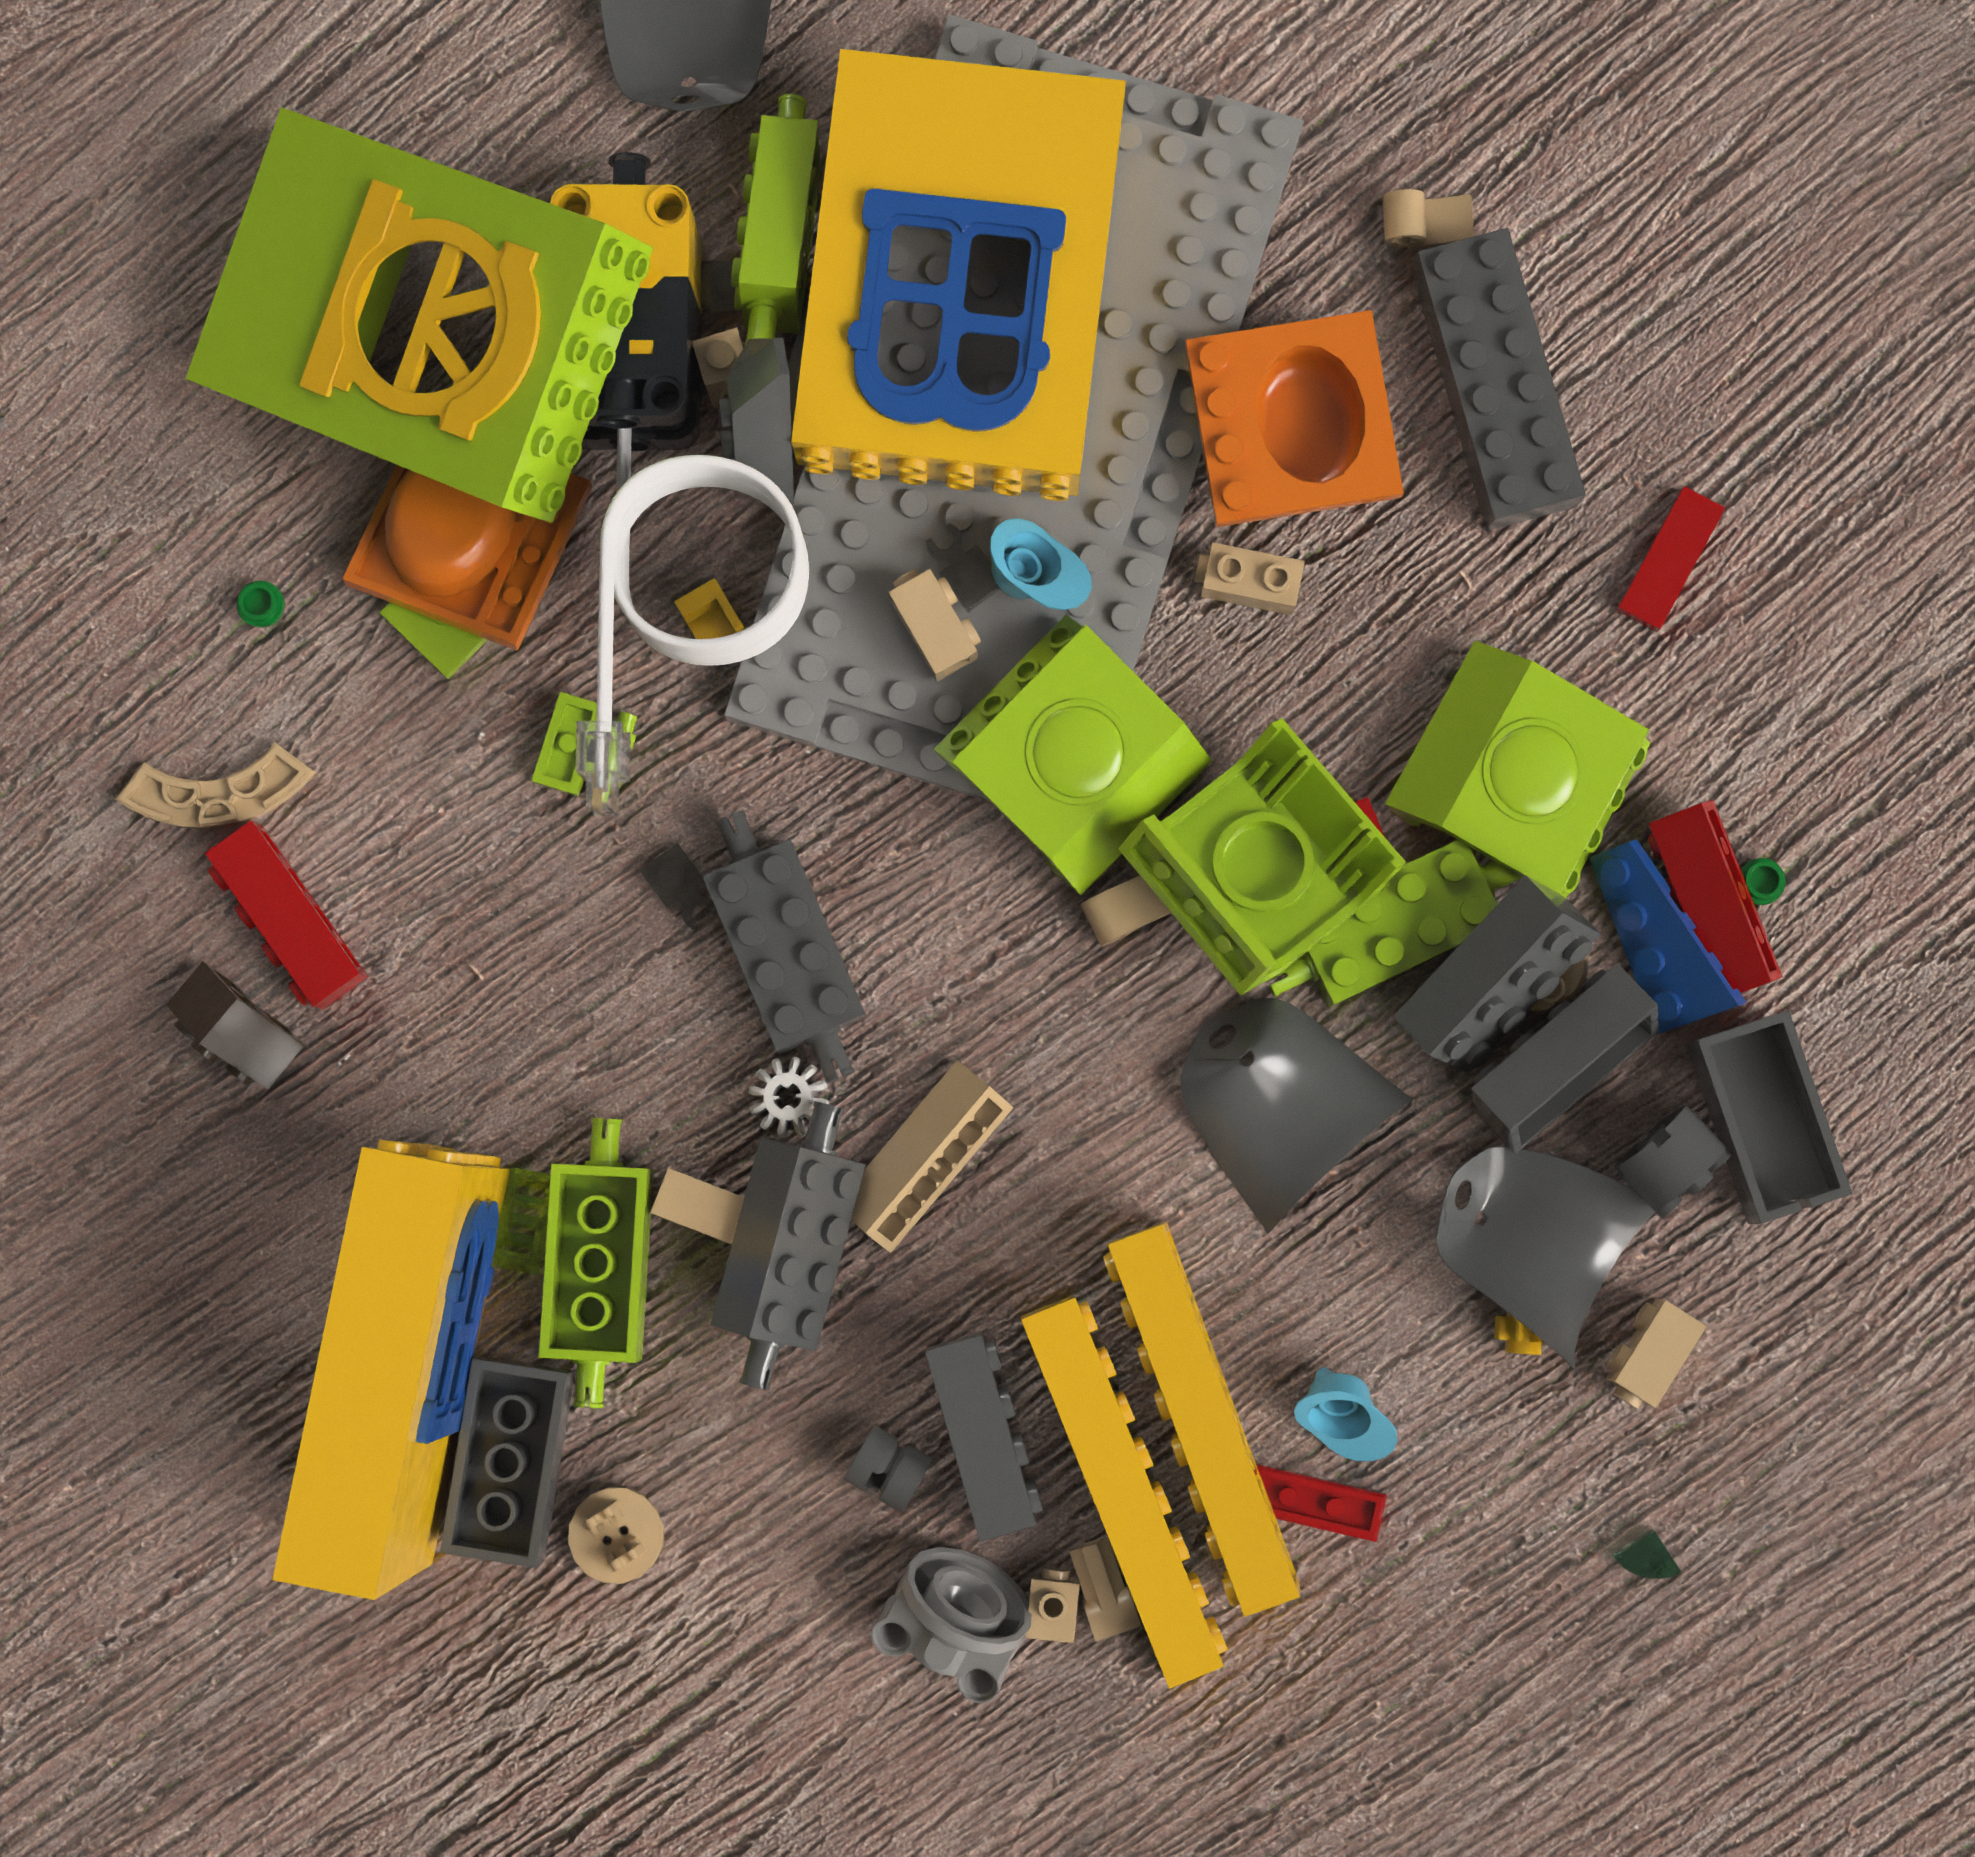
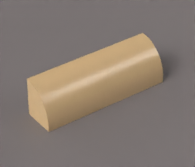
(926, 1155)

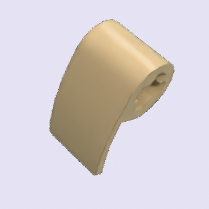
(1426, 222)
(1123, 910)

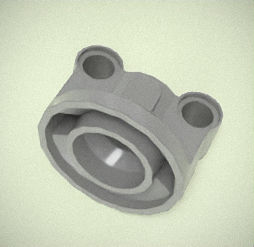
(956, 1619)

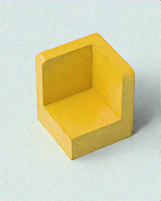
(709, 612)

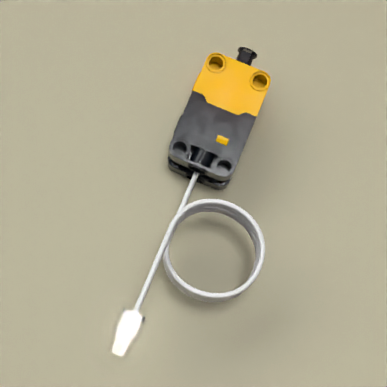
(642, 397)

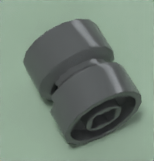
(888, 1468)

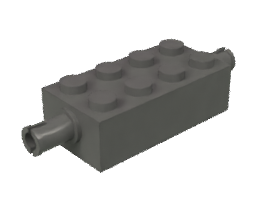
(784, 946)
(788, 1245)

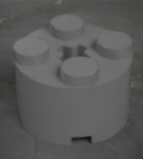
(1673, 1160)

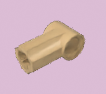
(1106, 1598)

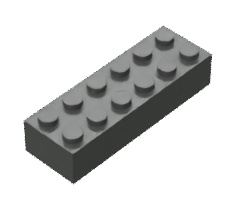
(1497, 379)

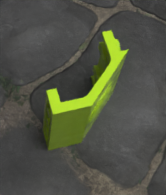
(1074, 751)
(1521, 767)
(1264, 859)

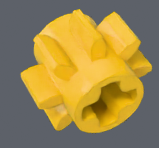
(1516, 1336)

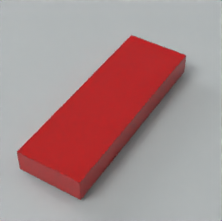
(1670, 559)
(1323, 1503)

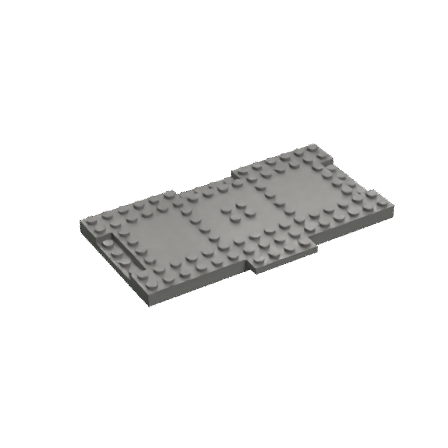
(1180, 265)

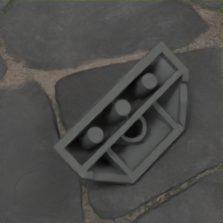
(760, 412)

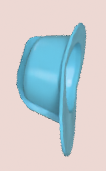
(1037, 567)
(1344, 1417)

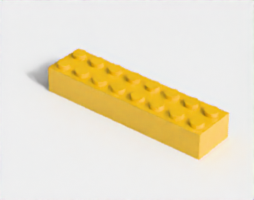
(1205, 1420)
(1123, 1495)

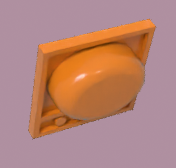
(1293, 418)
(461, 555)

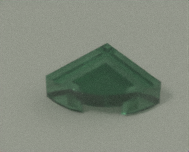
(1647, 1557)

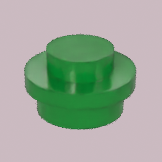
(260, 604)
(1764, 880)

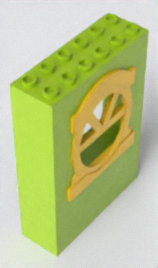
(318, 279)

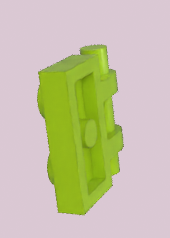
(558, 754)

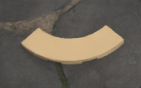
(220, 801)

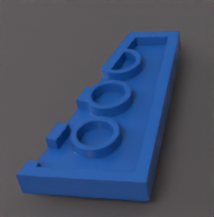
(1661, 940)

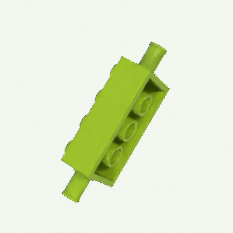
(778, 221)
(1413, 920)
(596, 1263)

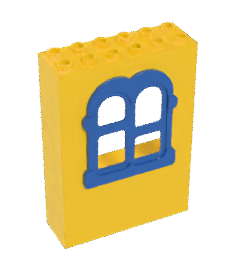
(968, 157)
(392, 1369)

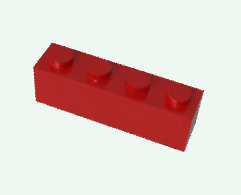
(1714, 893)
(285, 915)

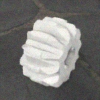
(787, 1080)

